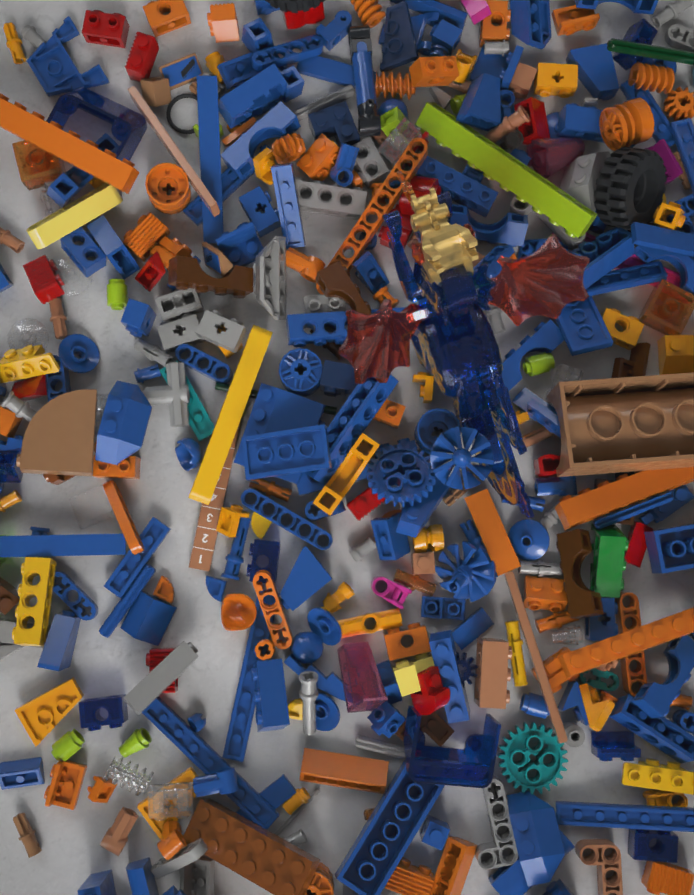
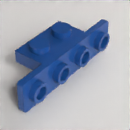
(538, 410)

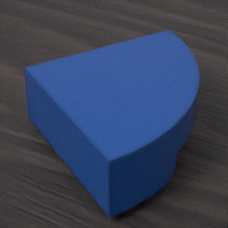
(216, 587)

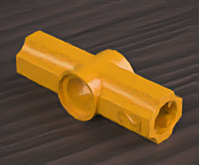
(383, 620)

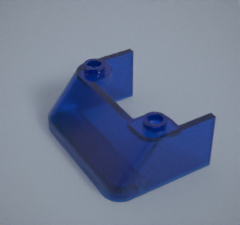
(126, 124)
(451, 766)

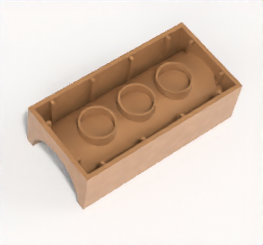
(625, 424)

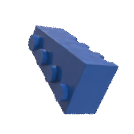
(604, 253)

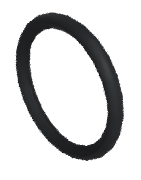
(169, 110)

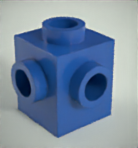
(386, 719)

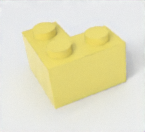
(406, 672)

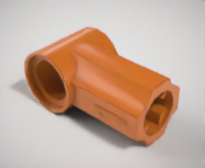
(303, 264)
(172, 839)

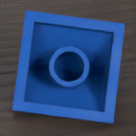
(148, 618)

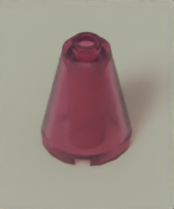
(553, 154)

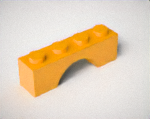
(346, 474)

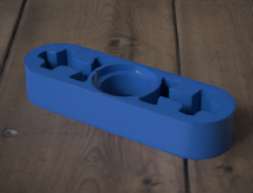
(72, 605)

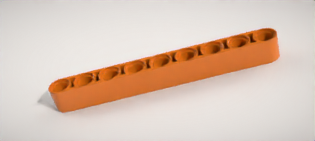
(374, 208)

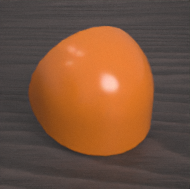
(237, 612)

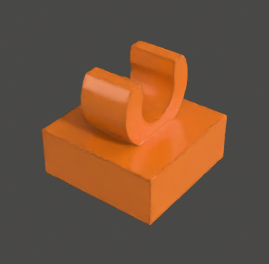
(101, 790)

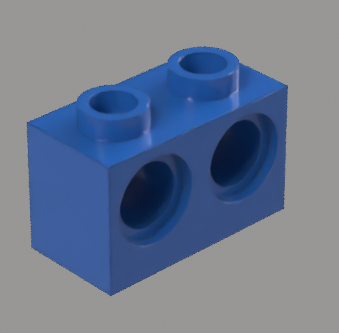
(80, 253)

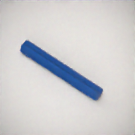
(633, 509)
(127, 600)

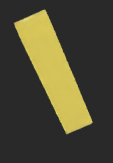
(74, 215)

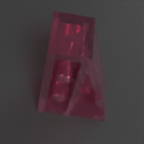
(360, 677)

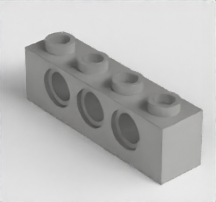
(333, 206)

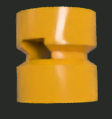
(429, 538)

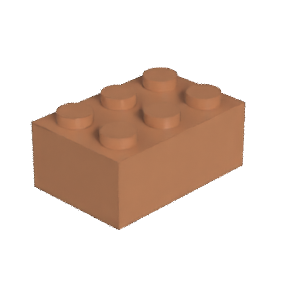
(492, 673)

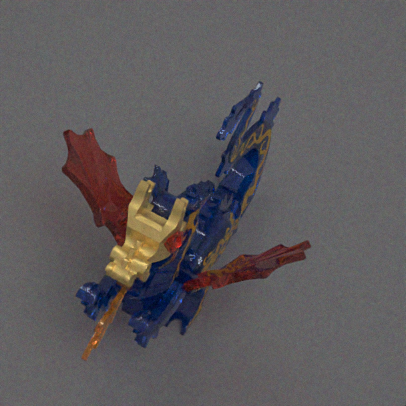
(455, 332)

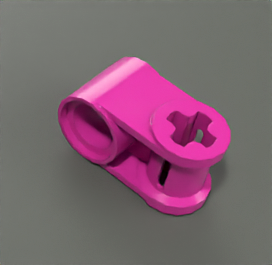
(392, 592)

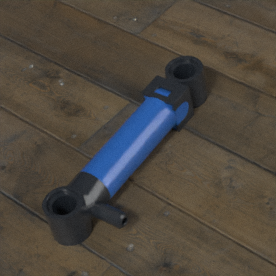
(361, 59)

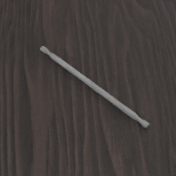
(293, 816)

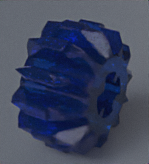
(466, 673)

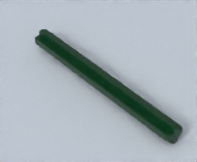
(650, 51)

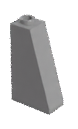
(161, 677)

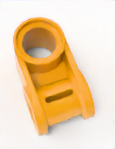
(465, 65)
(663, 798)

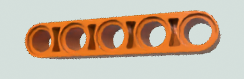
(639, 674)

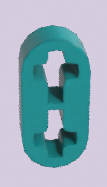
(598, 683)

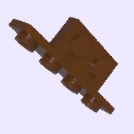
(635, 365)

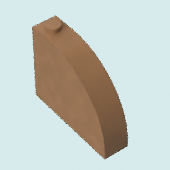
(61, 436)

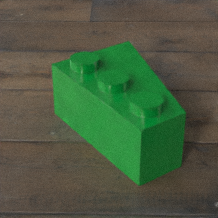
(608, 561)

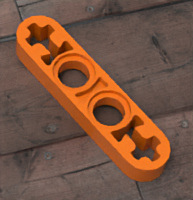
(123, 517)
(269, 610)

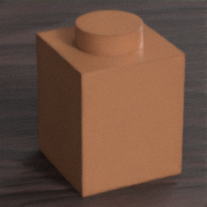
(522, 80)
(423, 563)

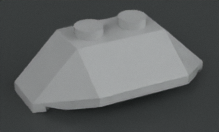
(581, 177)
(271, 277)

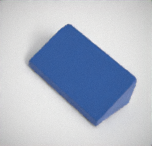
(471, 628)
(21, 773)

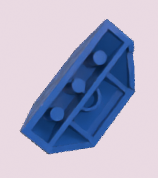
(531, 22)
(122, 423)
(535, 837)

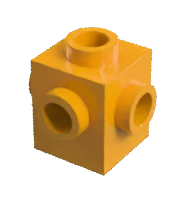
(669, 209)

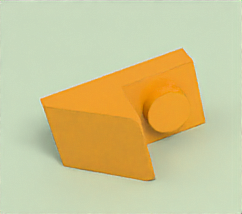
(596, 711)

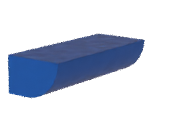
(141, 878)
(511, 878)

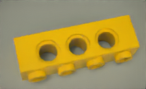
(41, 611)

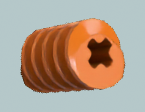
(369, 11)
(651, 77)
(394, 85)

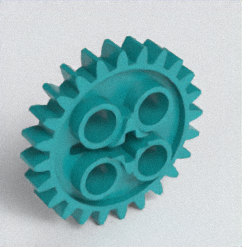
(545, 772)

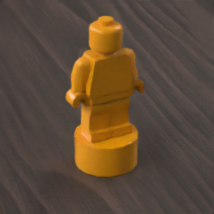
(332, 602)

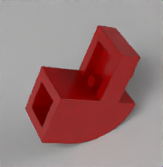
(432, 693)

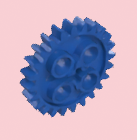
(401, 475)

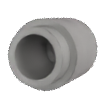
(579, 737)

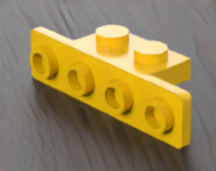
(26, 363)
(658, 776)

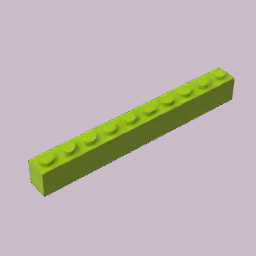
(507, 170)

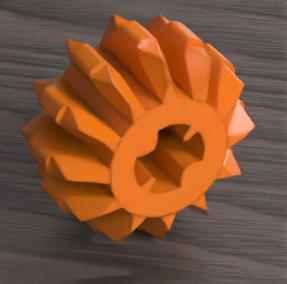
(673, 102)
(288, 148)

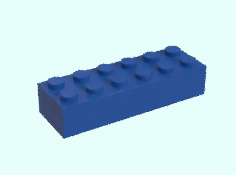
(387, 834)

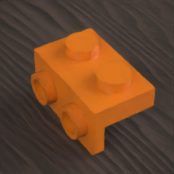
(573, 19)
(319, 158)
(544, 593)
(65, 784)

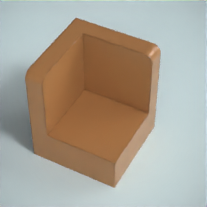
(156, 91)

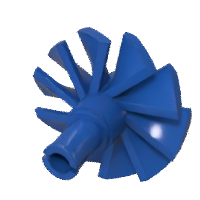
(461, 458)
(472, 576)

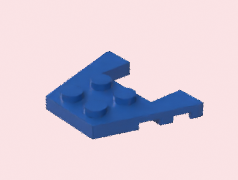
(56, 69)

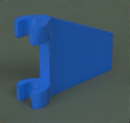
(419, 25)

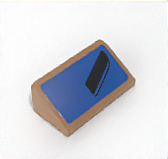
(181, 71)
(216, 259)

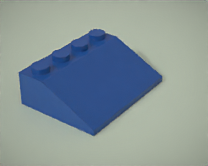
(280, 411)

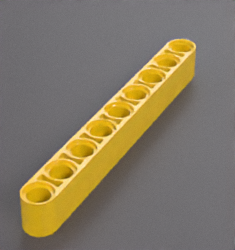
(230, 415)

